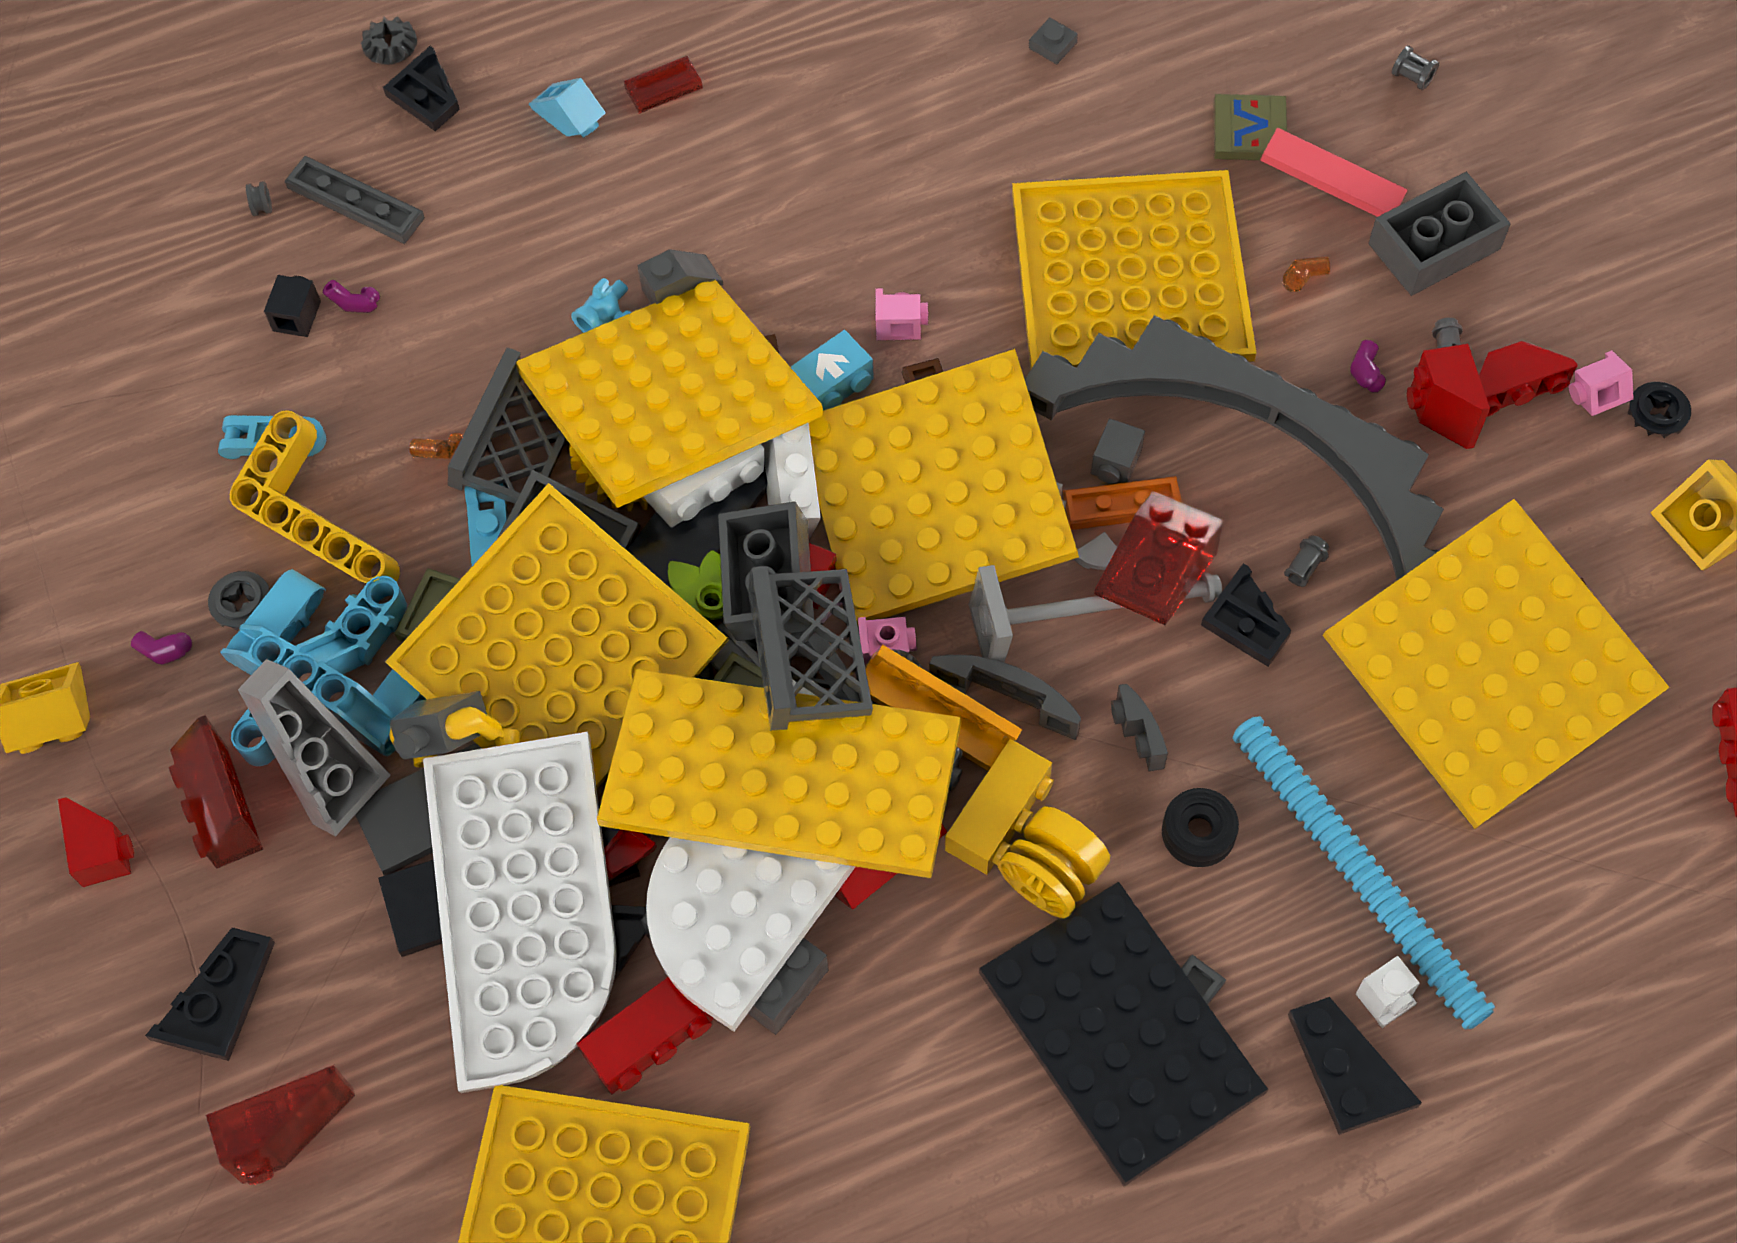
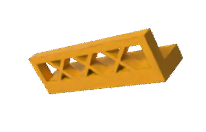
(904, 685)

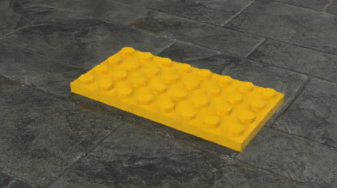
(835, 790)

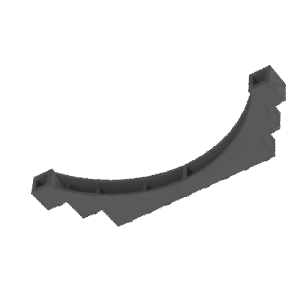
(1182, 365)

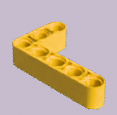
(300, 520)

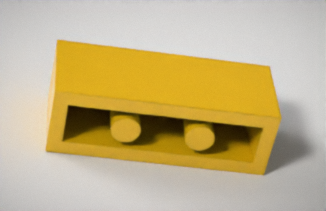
(999, 807)

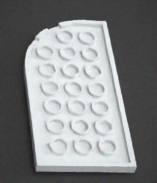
(520, 904)
(732, 918)

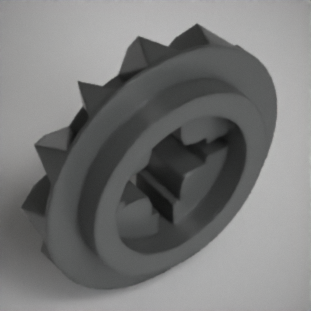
(402, 45)
(228, 590)

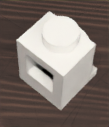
(1388, 991)

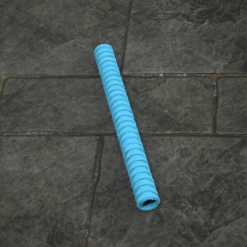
(1363, 873)

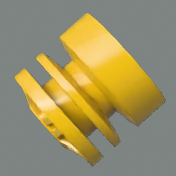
(1054, 861)

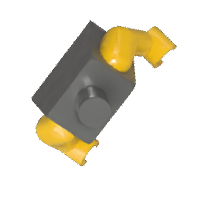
(443, 725)

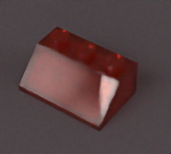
(213, 796)

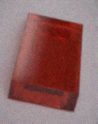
(663, 84)

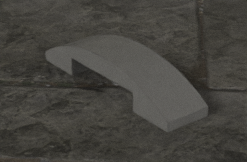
(1013, 682)

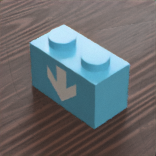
(836, 370)

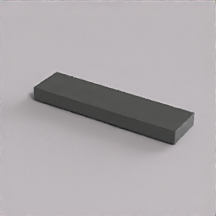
(354, 199)

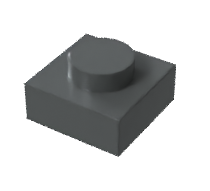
(1053, 40)

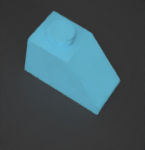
(569, 107)

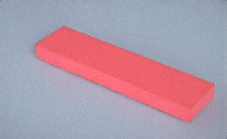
(1332, 174)

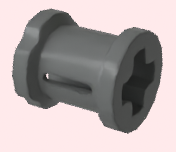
(1415, 67)

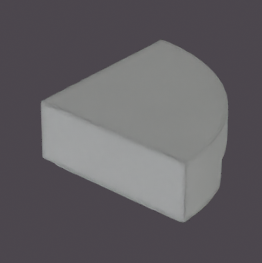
(1096, 553)

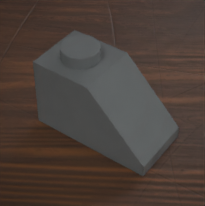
(674, 274)

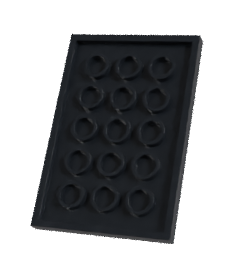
(1122, 1033)

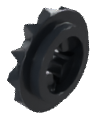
(1660, 395)

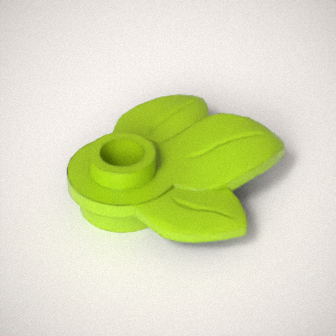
(699, 584)

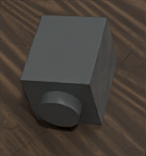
(1117, 452)

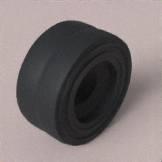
(1206, 805)

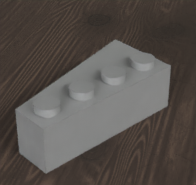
(315, 750)

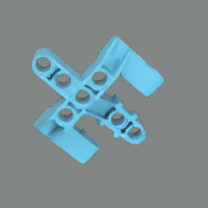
(326, 656)

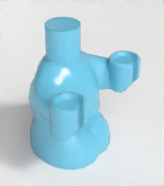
(600, 306)

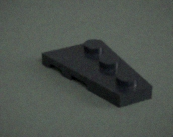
(218, 1000)
(1348, 1069)

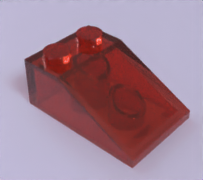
(1160, 558)
(276, 1125)

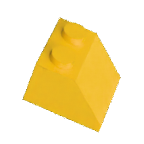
(1703, 513)
(43, 709)

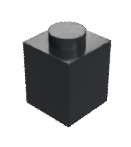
(292, 305)

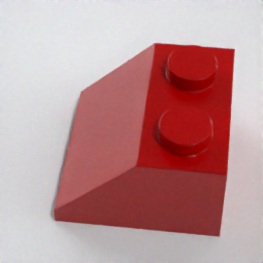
(1449, 394)

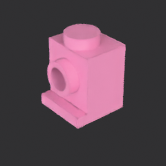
(899, 316)
(1602, 384)
(874, 632)

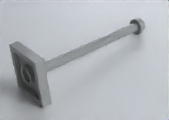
(993, 618)

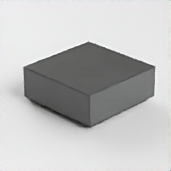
(1203, 978)

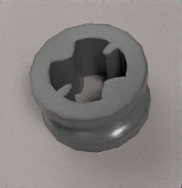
(258, 198)

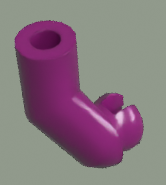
(349, 302)
(1364, 368)
(164, 649)

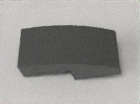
(1139, 722)

